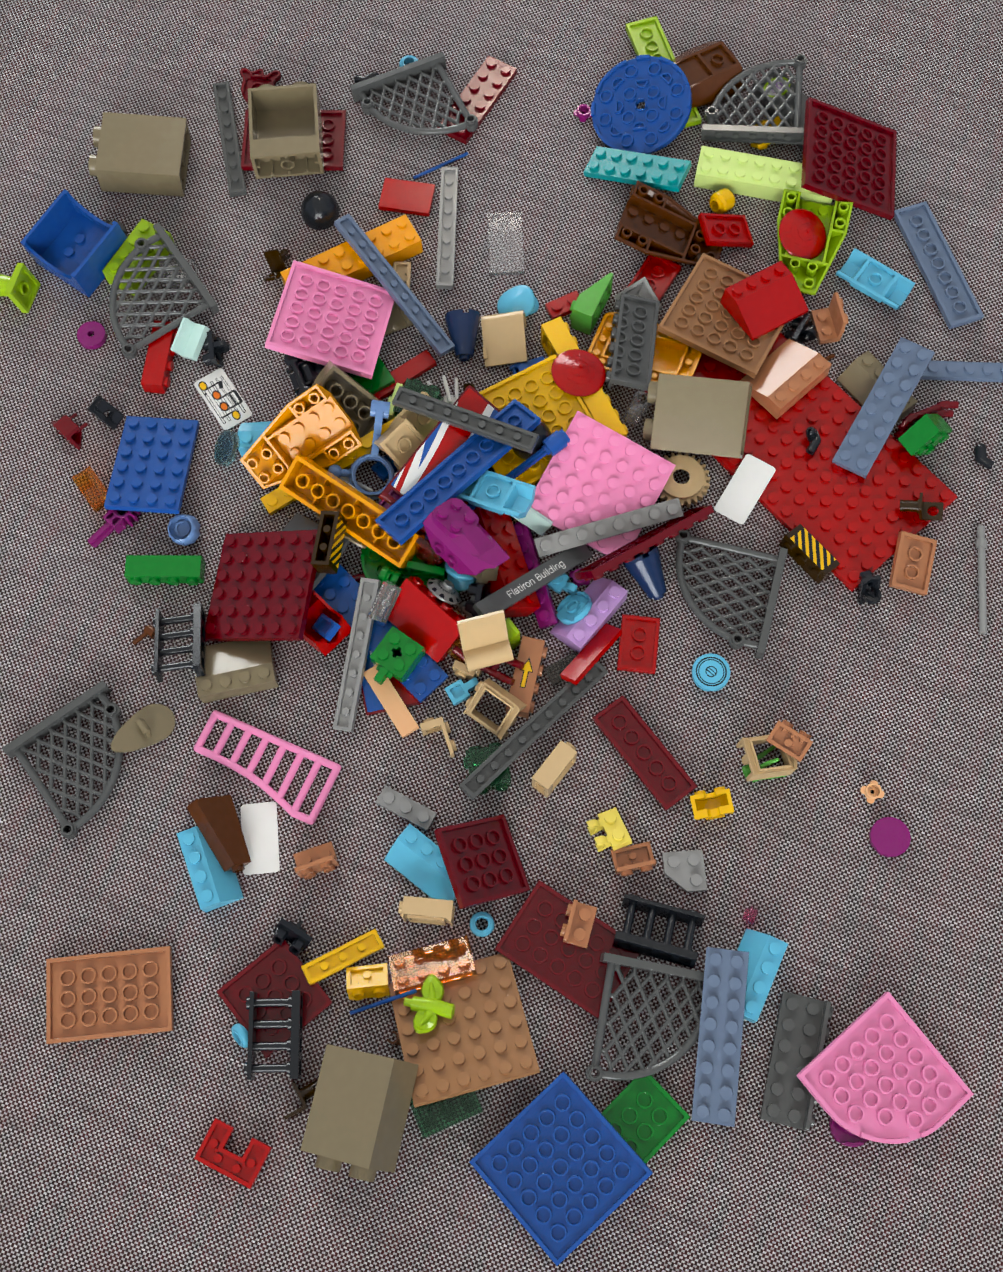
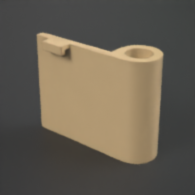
(504, 338)
(485, 640)

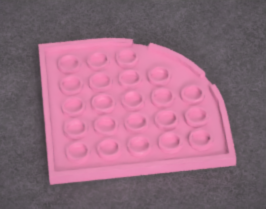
(885, 1078)

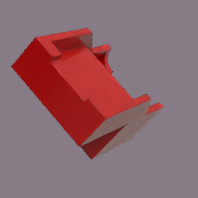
(316, 608)

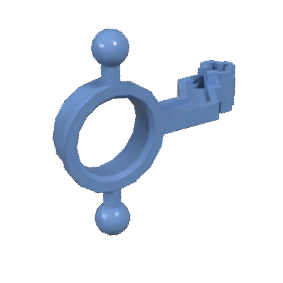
(379, 410)

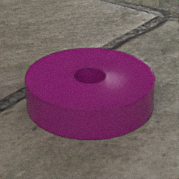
(88, 329)

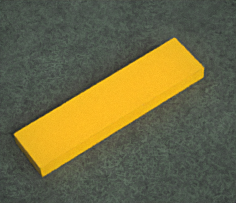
(342, 957)

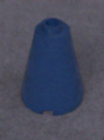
(463, 332)
(648, 573)

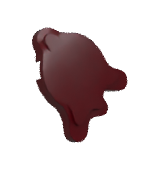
(256, 78)

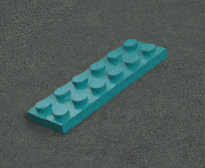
(631, 167)

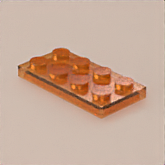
(445, 960)

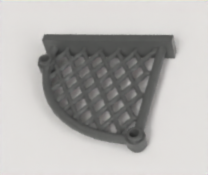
(403, 75)
(758, 134)
(142, 247)
(776, 561)
(61, 717)
(614, 964)

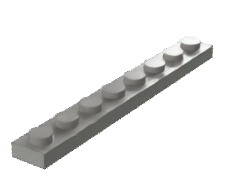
(447, 228)
(608, 527)
(356, 656)

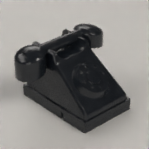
(302, 373)

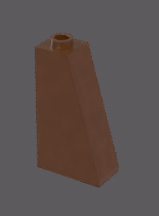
(222, 831)

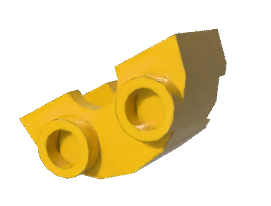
(713, 804)

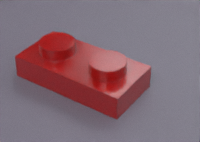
(561, 305)

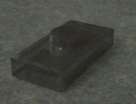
(554, 670)

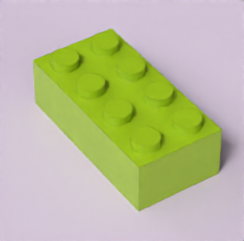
(143, 230)

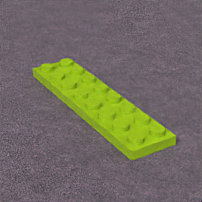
(649, 39)

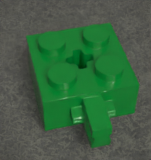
(925, 435)
(399, 666)

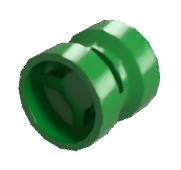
(390, 575)

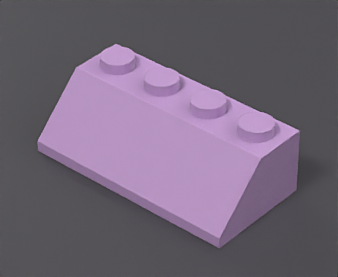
(606, 600)

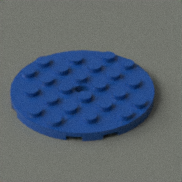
(638, 80)

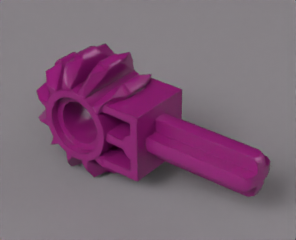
(114, 521)

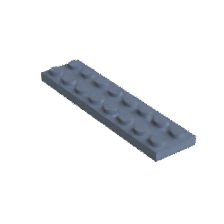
(938, 265)
(883, 407)
(720, 1036)

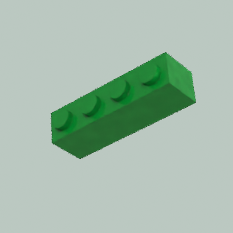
(164, 569)

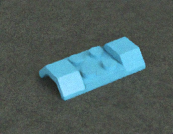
(875, 279)
(500, 494)

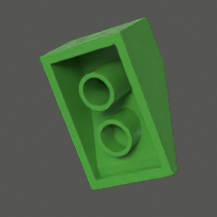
(590, 305)

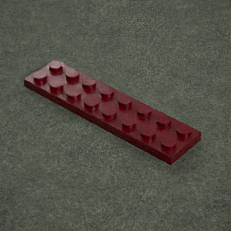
(641, 544)

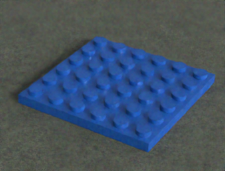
(560, 1168)

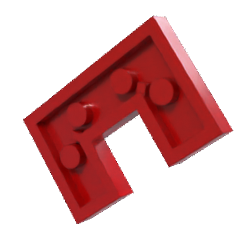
(238, 1168)

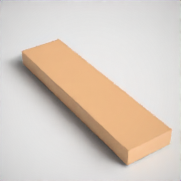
(392, 703)

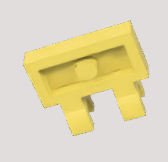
(614, 828)

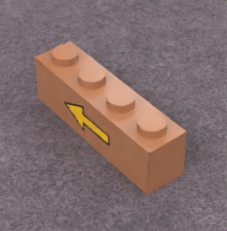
(526, 685)

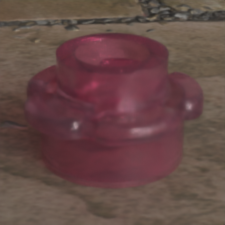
(750, 915)

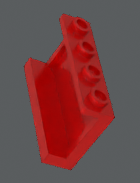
(425, 618)

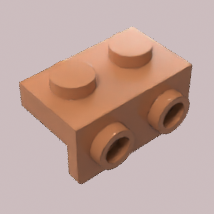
(633, 858)

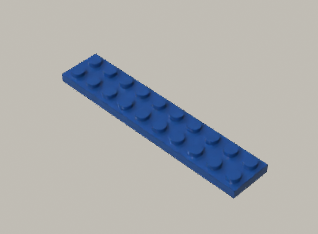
(452, 476)
(341, 594)

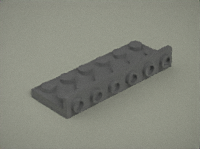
(632, 342)
(796, 1042)

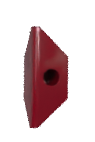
(69, 430)

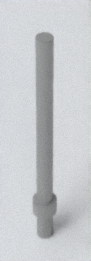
(981, 545)

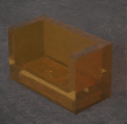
(91, 488)

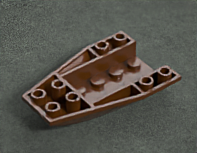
(708, 71)
(662, 227)

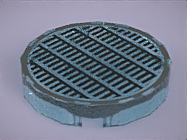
(226, 447)

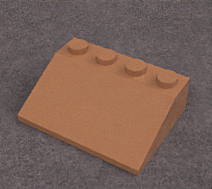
(787, 376)

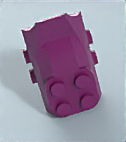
(461, 539)

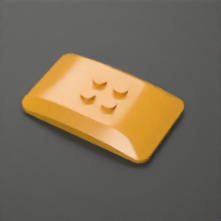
(669, 354)

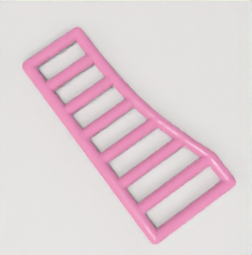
(283, 745)

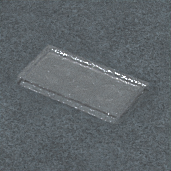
(505, 243)

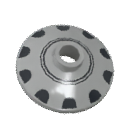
(444, 591)

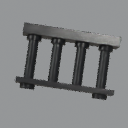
(197, 647)
(660, 950)
(292, 1045)

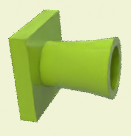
(20, 287)

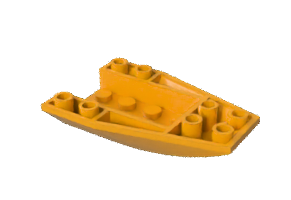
(306, 426)

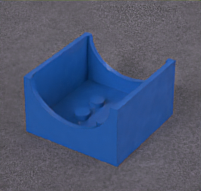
(73, 243)

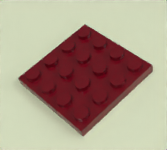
(481, 861)
(273, 976)

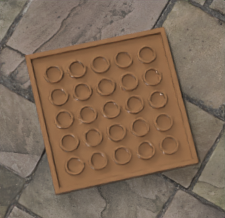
(706, 326)
(482, 1042)

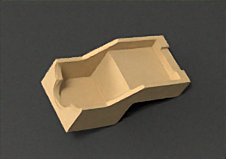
(405, 435)

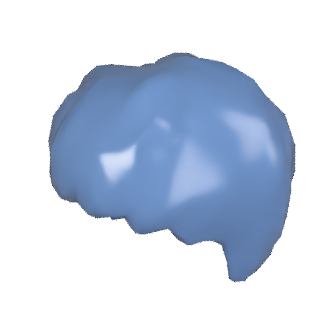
(183, 529)

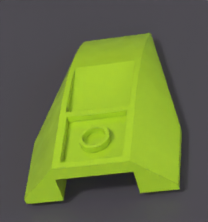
(835, 219)

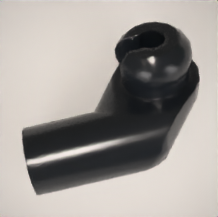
(814, 440)
(981, 456)

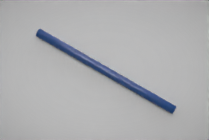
(440, 165)
(383, 1001)

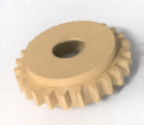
(694, 488)

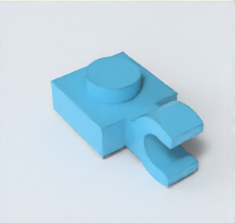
(563, 583)
(460, 691)

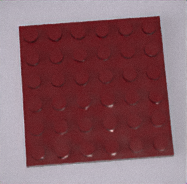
(849, 158)
(262, 587)

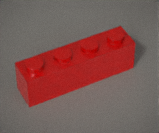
(159, 362)

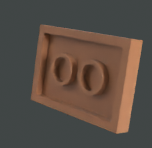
(912, 563)

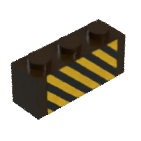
(329, 542)
(809, 554)

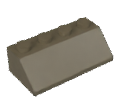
(862, 376)

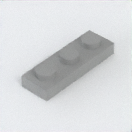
(406, 808)

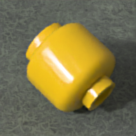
(722, 201)

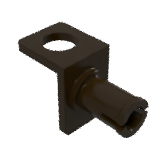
(276, 262)
(922, 507)
(303, 1094)

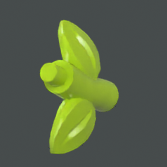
(429, 1005)

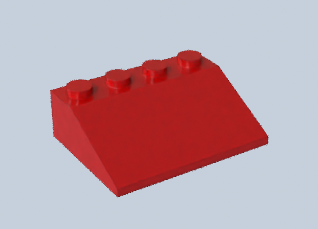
(764, 300)

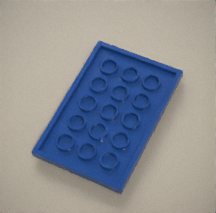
(152, 465)

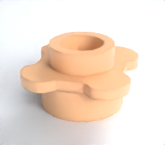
(878, 793)

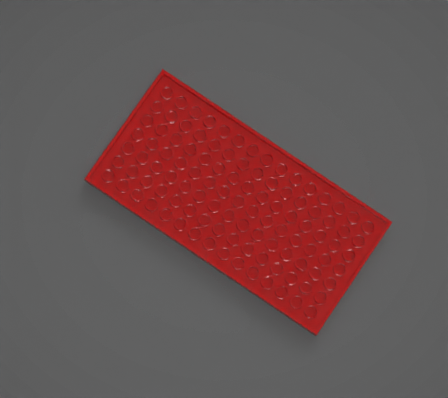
(841, 510)

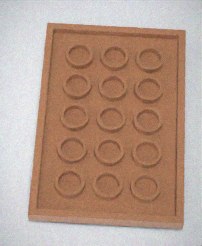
(109, 995)

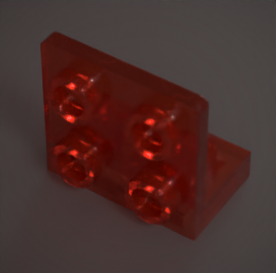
(426, 554)

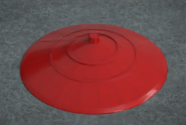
(802, 234)
(578, 372)

